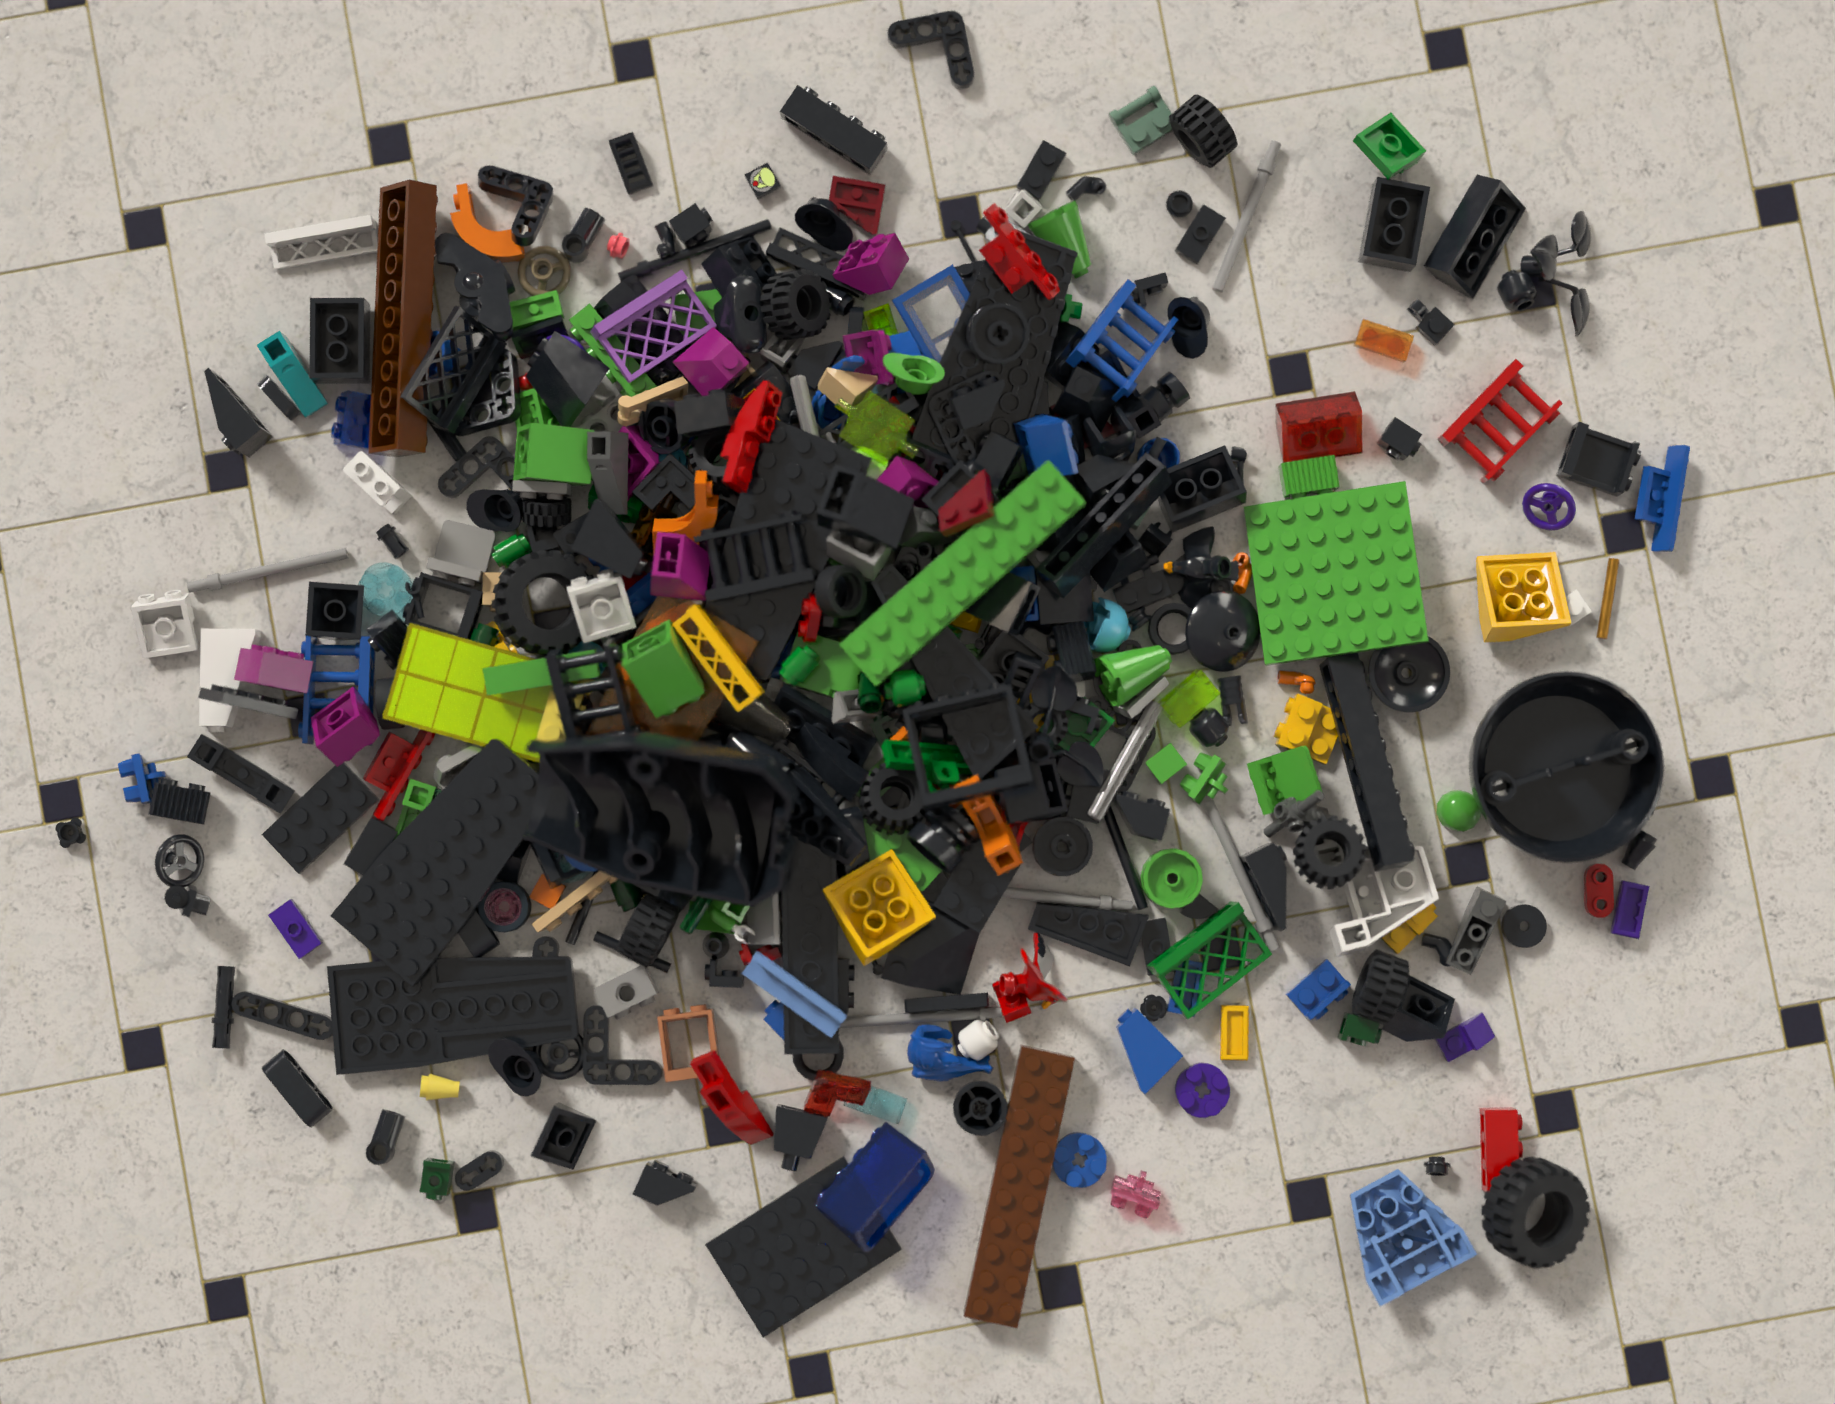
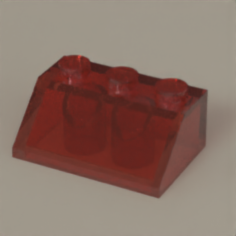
(1319, 427)

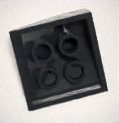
(933, 956)

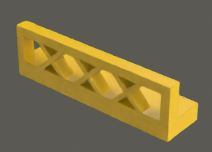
(723, 650)

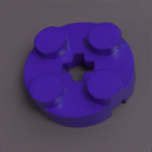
(1211, 1103)

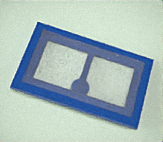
(933, 310)

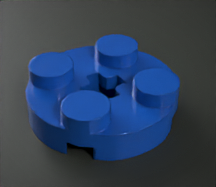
(1094, 1164)

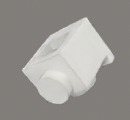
(1022, 207)

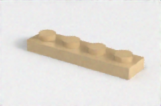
(572, 903)

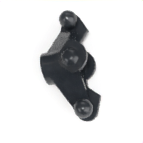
(481, 283)

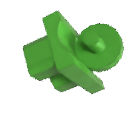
(1208, 781)

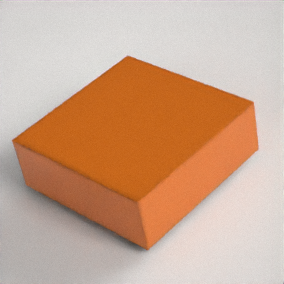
(544, 894)

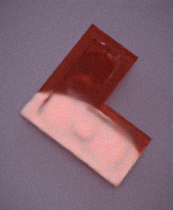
(830, 1087)

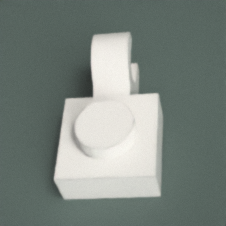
(1576, 606)

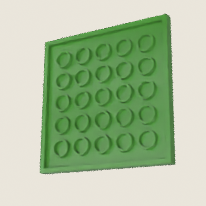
(1335, 573)

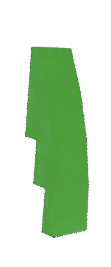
(531, 674)

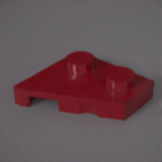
(859, 201)
(967, 506)

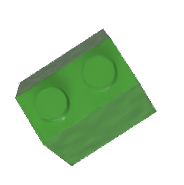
(552, 454)
(662, 669)

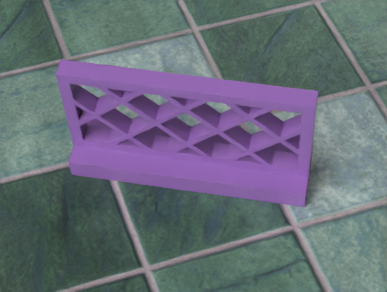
(646, 304)

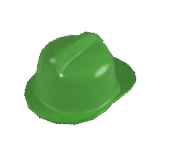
(914, 373)

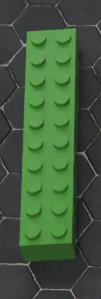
(962, 574)

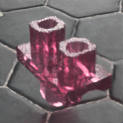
(1135, 1190)

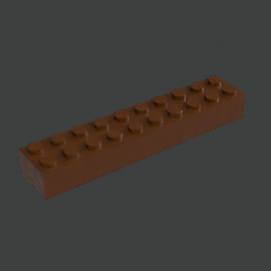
(402, 315)
(1018, 1186)

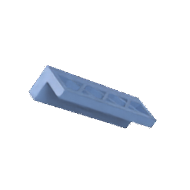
(794, 994)

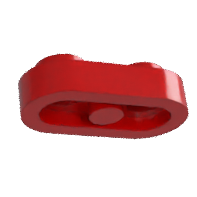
(809, 625)
(1598, 890)

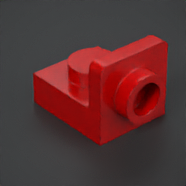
(746, 954)
(1012, 1007)

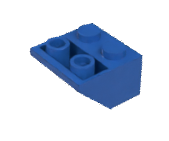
(1046, 440)

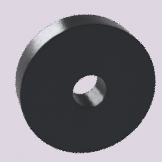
(1511, 926)

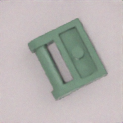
(1148, 127)

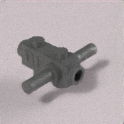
(1297, 814)

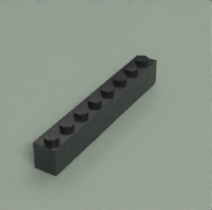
(1367, 762)

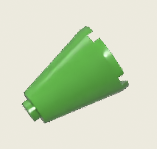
(1065, 229)
(1130, 672)

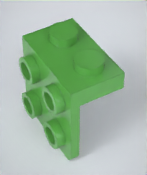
(1283, 777)

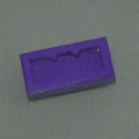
(1629, 909)
(295, 928)

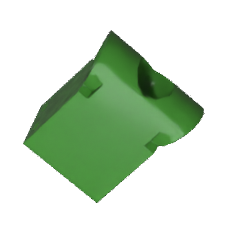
(835, 668)

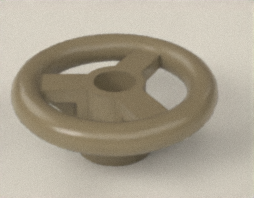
(536, 265)

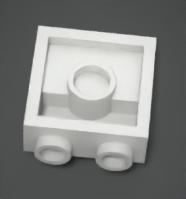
(600, 605)
(164, 624)

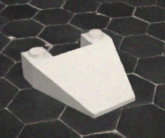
(1378, 899)

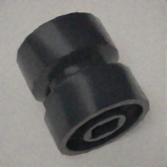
(1169, 385)

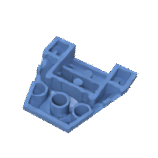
(1404, 1236)

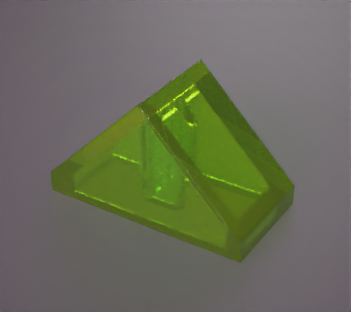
(880, 319)

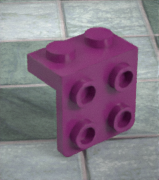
(872, 347)

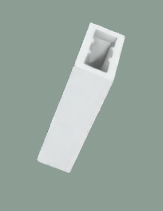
(218, 666)

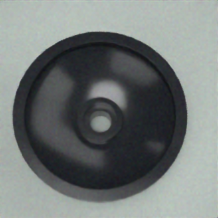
(1209, 629)
(1427, 678)

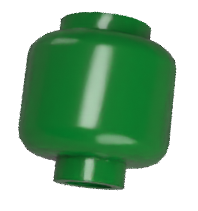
(905, 688)

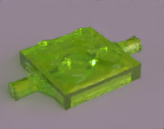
(876, 428)

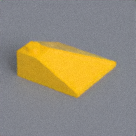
(1520, 596)
(878, 907)

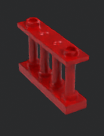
(1474, 415)

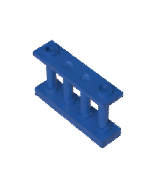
(1098, 335)
(362, 677)

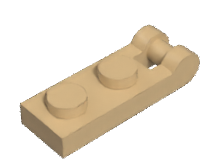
(631, 407)

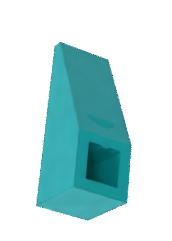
(292, 373)

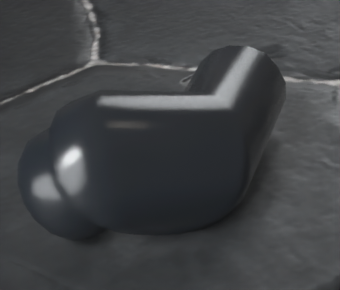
(667, 247)
(1439, 943)

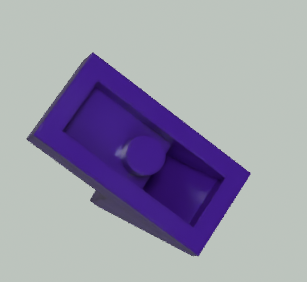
(1465, 1037)

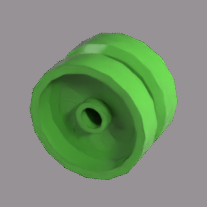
(1155, 874)

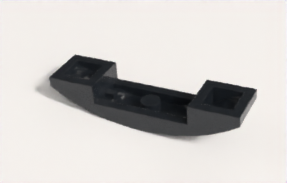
(241, 773)

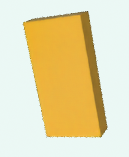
(1234, 1032)

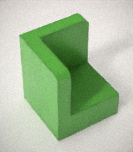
(1165, 763)

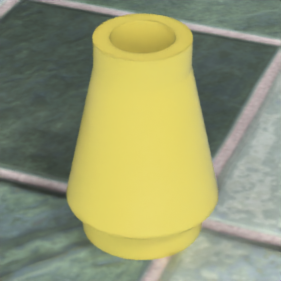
(437, 1087)

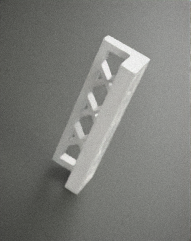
(321, 232)

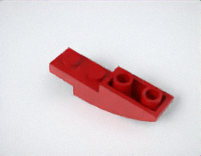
(750, 428)
(726, 1100)

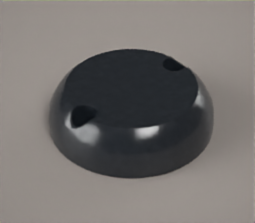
(1566, 767)

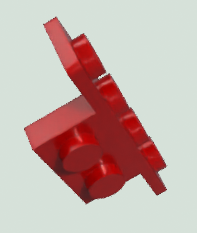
(1013, 258)
(393, 766)

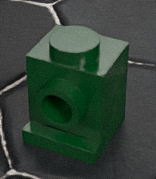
(1359, 1029)
(444, 1171)

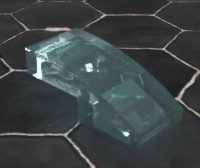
(882, 1105)

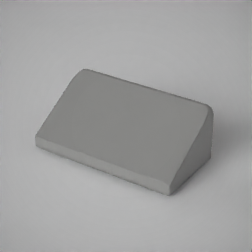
(847, 710)

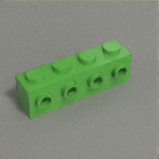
(582, 325)

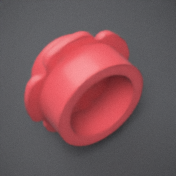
(618, 246)

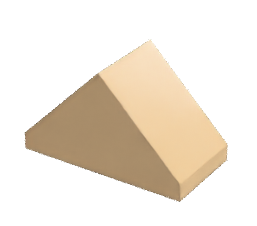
(846, 385)

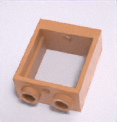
(674, 1014)

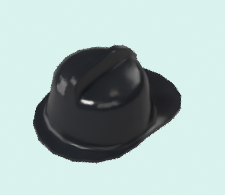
(823, 223)
(1191, 327)
(495, 509)
(517, 1066)

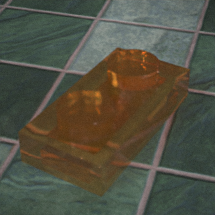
(1383, 340)

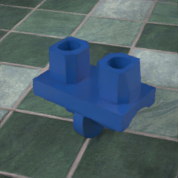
(133, 767)

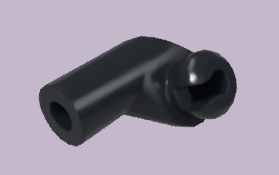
(1086, 185)

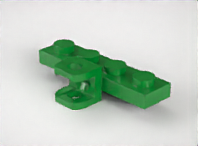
(941, 761)

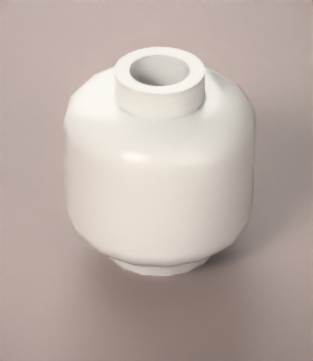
(978, 1040)

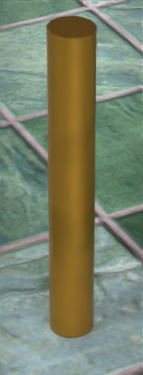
(1607, 600)

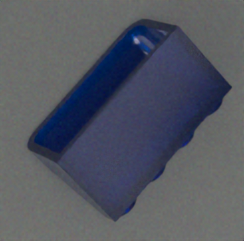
(876, 1186)

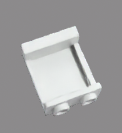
(377, 482)

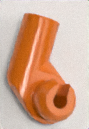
(1244, 574)
(1305, 681)

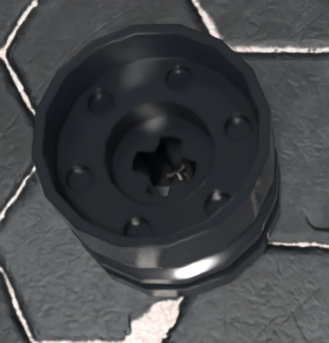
(947, 831)

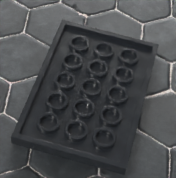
(792, 1254)

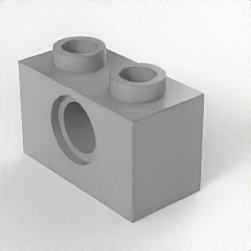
(610, 992)

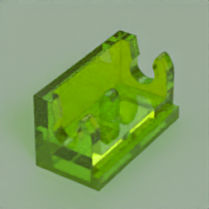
(1188, 698)

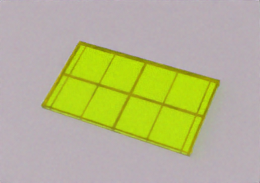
(444, 692)

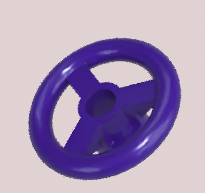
(1553, 495)

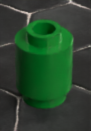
(511, 550)
(799, 665)

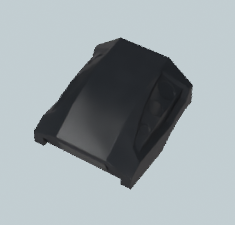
(621, 295)

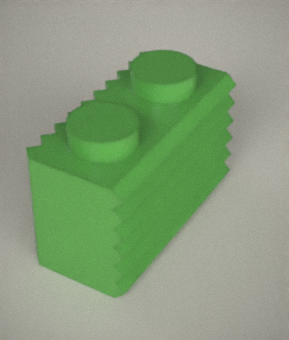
(1309, 476)

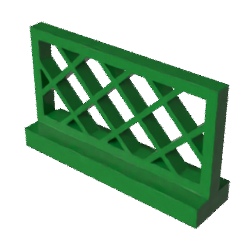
(1201, 937)

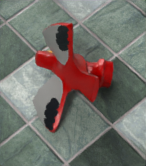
(1032, 980)

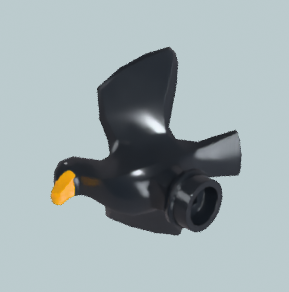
(1200, 567)

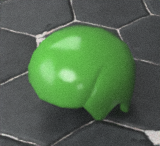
(1458, 810)

